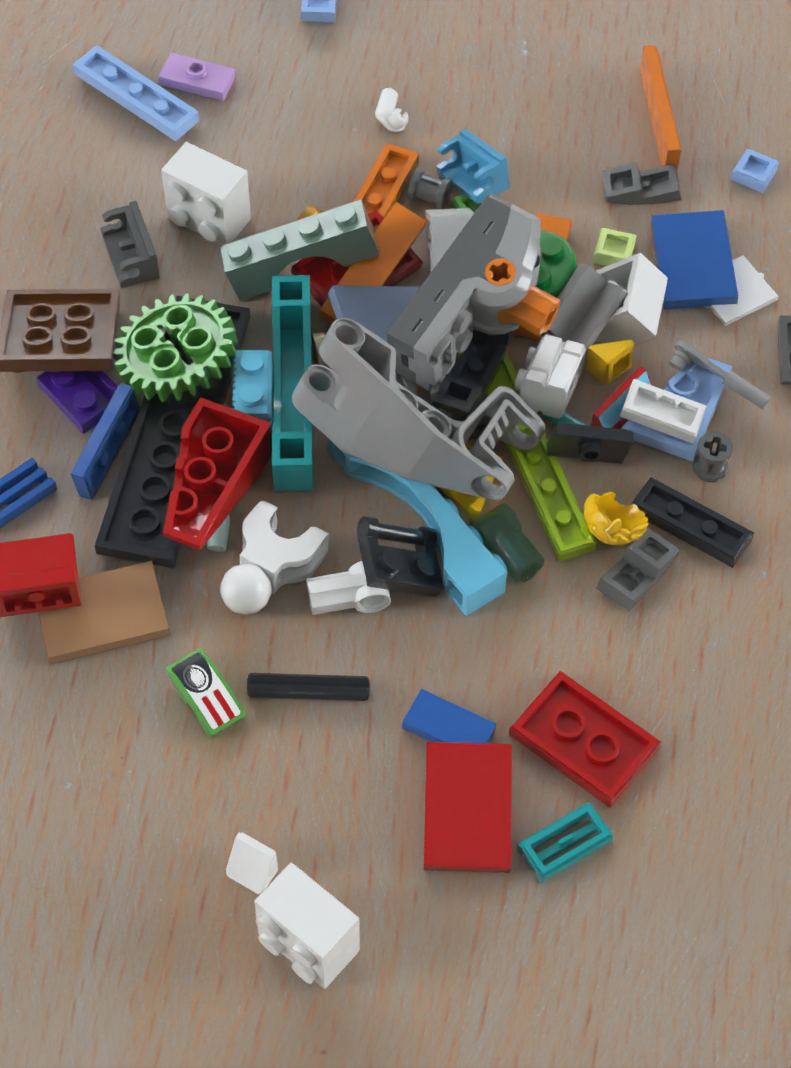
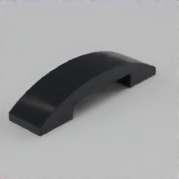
(473, 373)

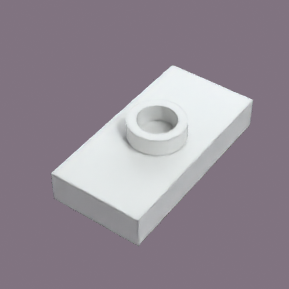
(663, 411)

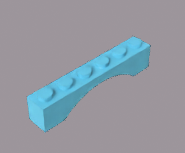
(469, 569)

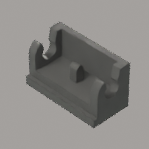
(130, 246)

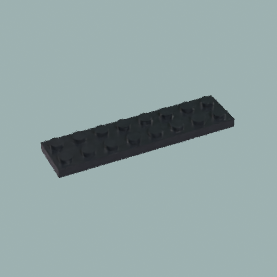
(146, 477)

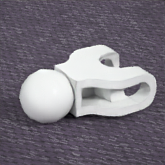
(269, 561)

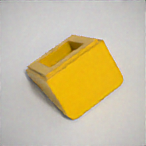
(609, 360)

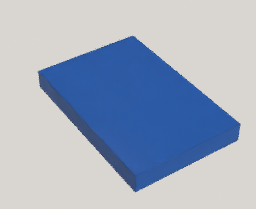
(695, 258)

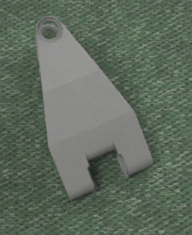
(398, 431)

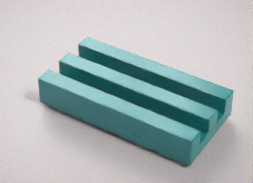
(536, 861)

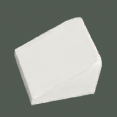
(251, 863)

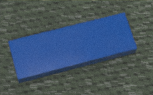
(105, 442)

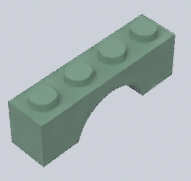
(337, 234)

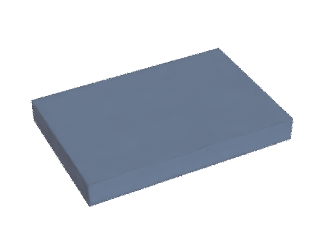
(371, 305)

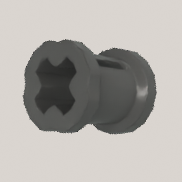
(430, 188)
(707, 456)

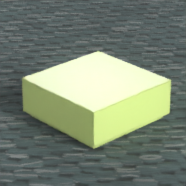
(613, 246)

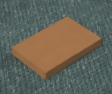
(115, 612)

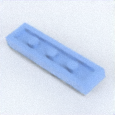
(136, 93)

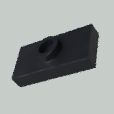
(589, 443)

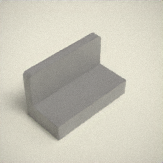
(585, 306)

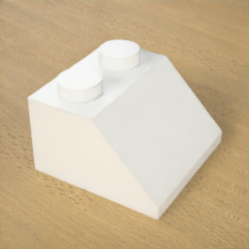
(641, 309)

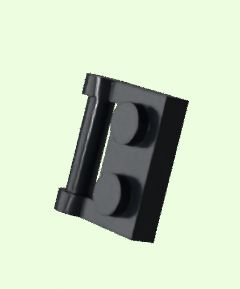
(396, 567)

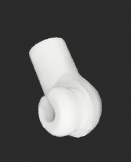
(387, 114)

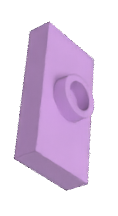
(197, 76)

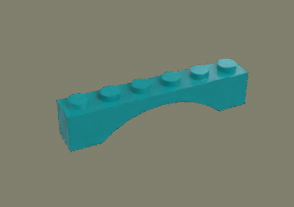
(291, 357)

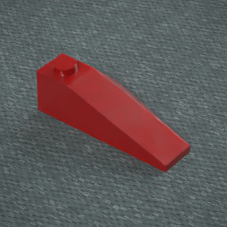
(215, 468)

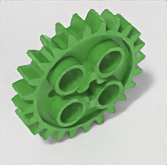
(155, 364)

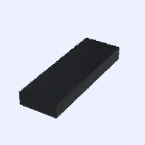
(693, 522)

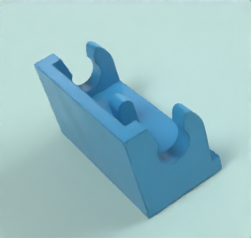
(474, 167)

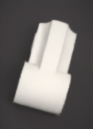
(345, 591)

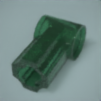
(504, 536)

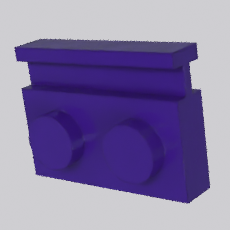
(79, 395)

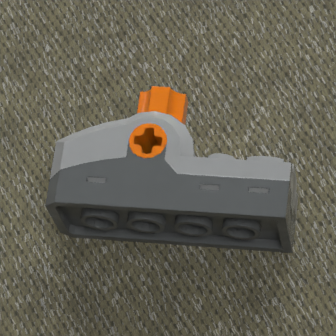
(478, 284)

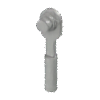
(685, 354)

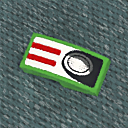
(205, 691)

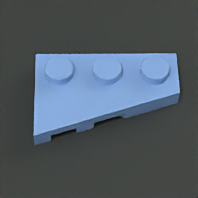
(694, 384)

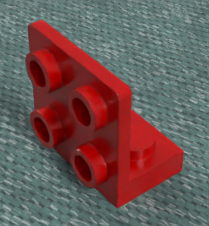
(38, 575)

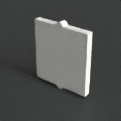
(752, 293)

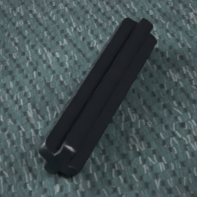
(308, 686)

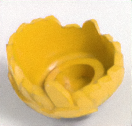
(612, 521)

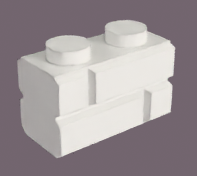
(550, 375)

